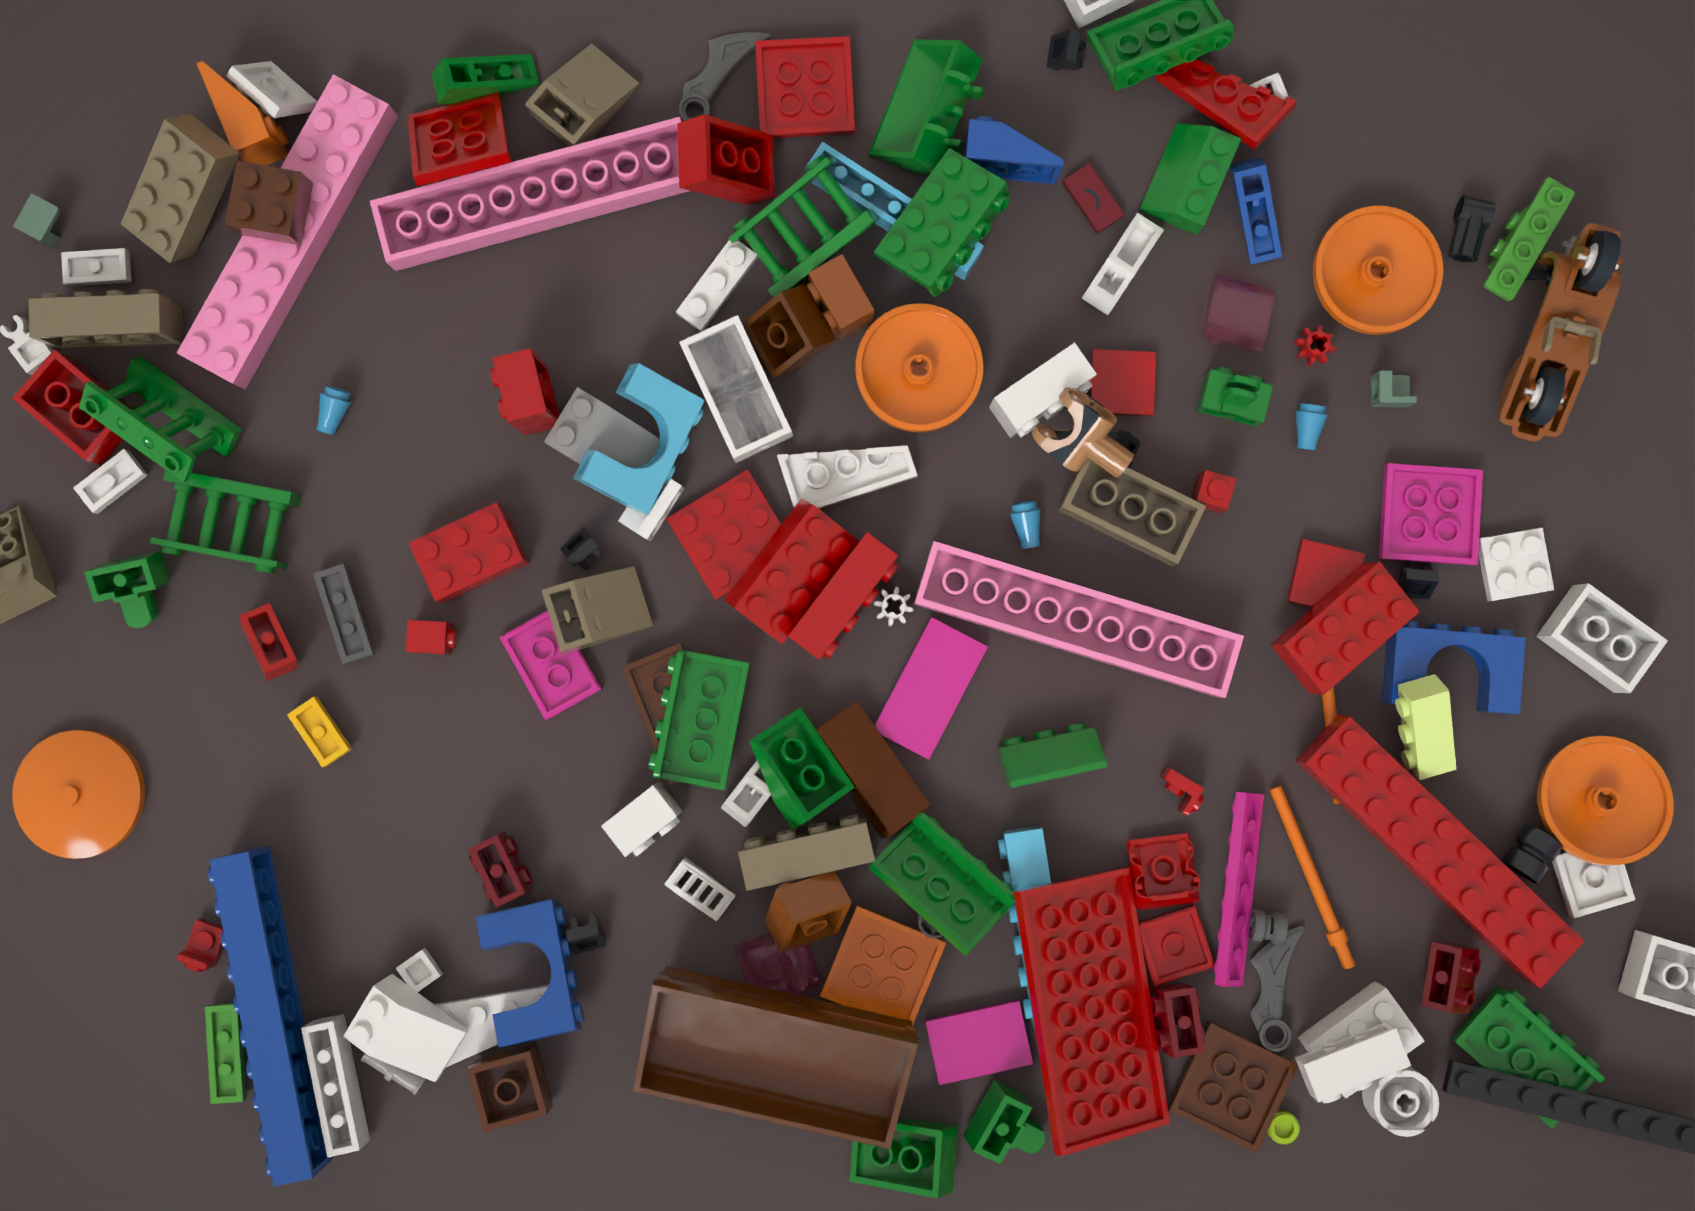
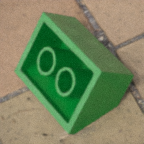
(1190, 176)
(1051, 755)

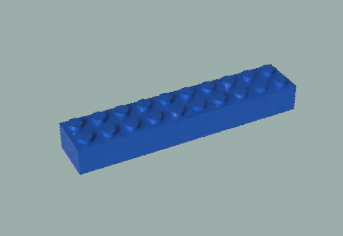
(269, 1013)

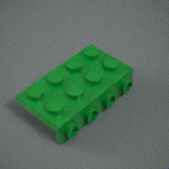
(1158, 39)
(944, 222)
(699, 719)
(944, 882)
(1519, 1042)

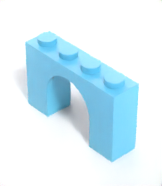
(675, 414)

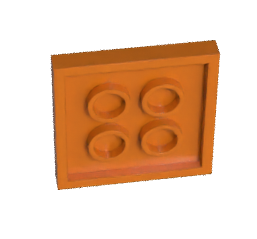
(882, 966)

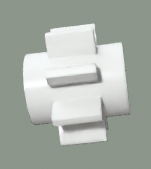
(894, 597)

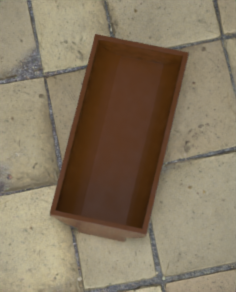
(775, 1056)

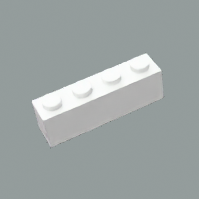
(335, 1085)

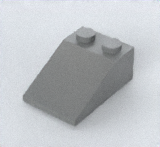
(596, 426)

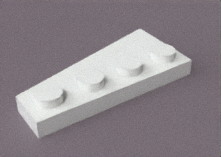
(844, 474)
(477, 1017)

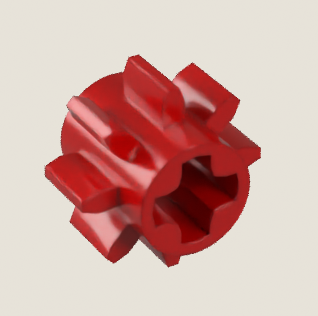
(1317, 336)

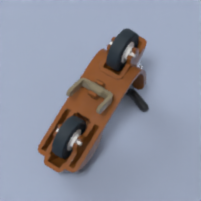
(1565, 333)

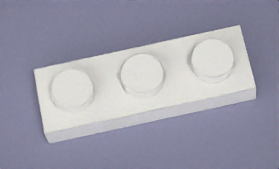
(716, 284)

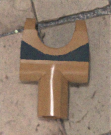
(1087, 438)

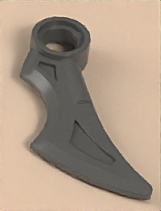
(724, 56)
(1272, 968)

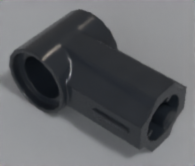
(1472, 220)

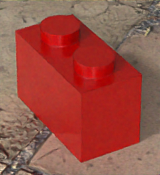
(268, 642)

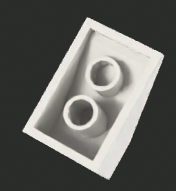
(405, 1029)

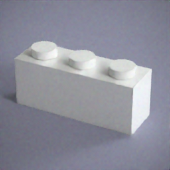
(1353, 1062)

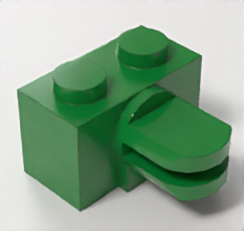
(1234, 396)
(130, 584)
(1003, 1124)

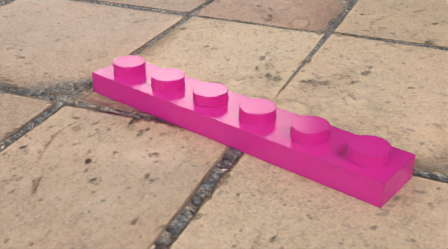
(1239, 889)

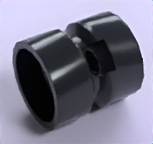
(1532, 853)

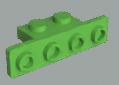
(1525, 239)

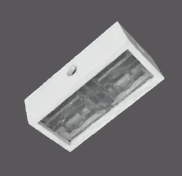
(736, 389)

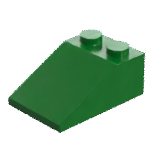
(799, 768)
(916, 1163)

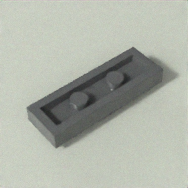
(344, 614)

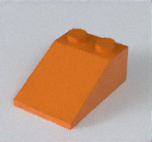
(245, 126)

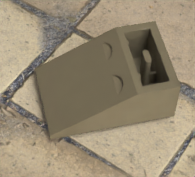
(581, 96)
(24, 571)
(596, 609)

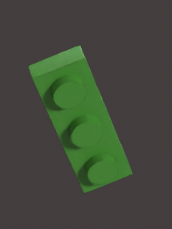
(225, 1054)

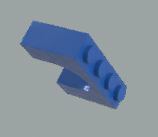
(1496, 656)
(557, 1009)

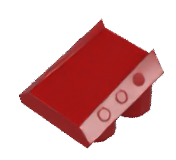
(1163, 871)

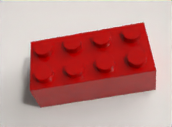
(791, 570)
(843, 596)
(1344, 628)

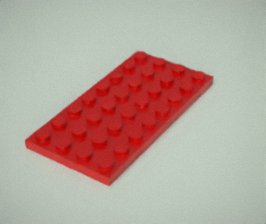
(1091, 1009)

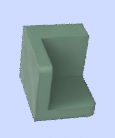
(38, 219)
(1390, 390)

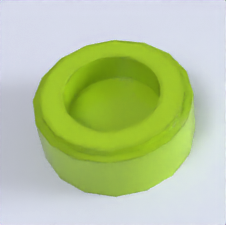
(1284, 1127)

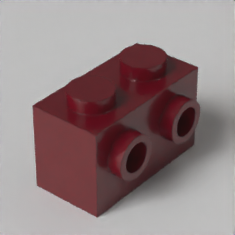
(500, 869)
(1451, 977)
(1178, 1020)

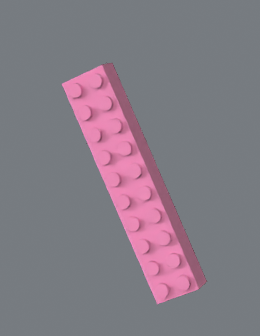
(529, 195)
(269, 275)
(1078, 620)

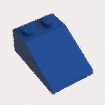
(1009, 153)

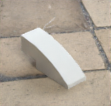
(1122, 264)
(747, 796)

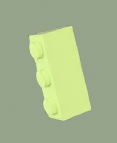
(1426, 727)

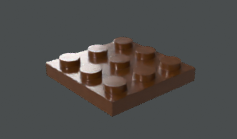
(1233, 1087)

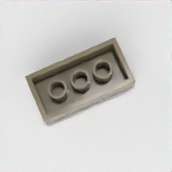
(179, 187)
(106, 320)
(1133, 511)
(805, 853)

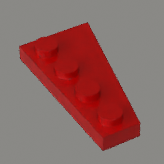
(1227, 101)

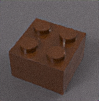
(268, 203)
(789, 331)
(510, 1087)

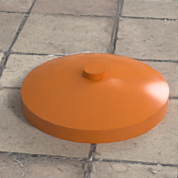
(1377, 270)
(919, 367)
(78, 794)
(1605, 800)

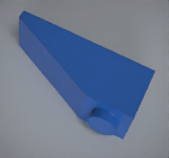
(1256, 209)

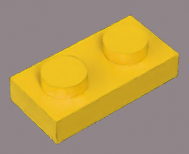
(319, 731)

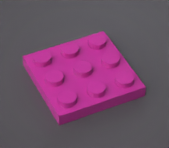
(1430, 514)

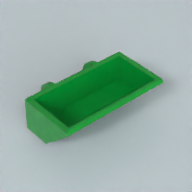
(927, 105)

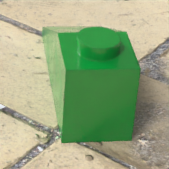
(482, 75)

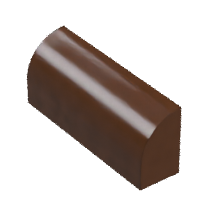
(879, 779)

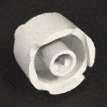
(1412, 1111)

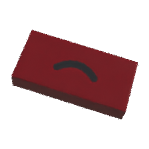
(1093, 198)

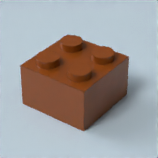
(840, 297)
(807, 910)

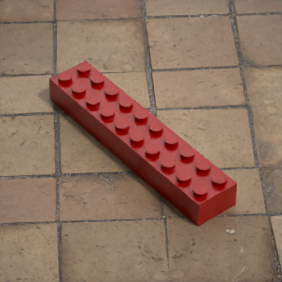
(1439, 851)

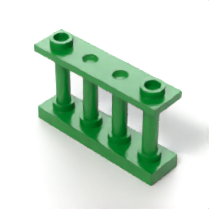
(832, 239)
(173, 400)
(246, 496)

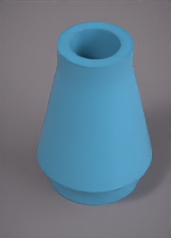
(332, 408)
(1309, 423)
(1027, 523)

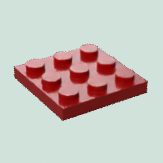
(805, 87)
(458, 139)
(725, 531)

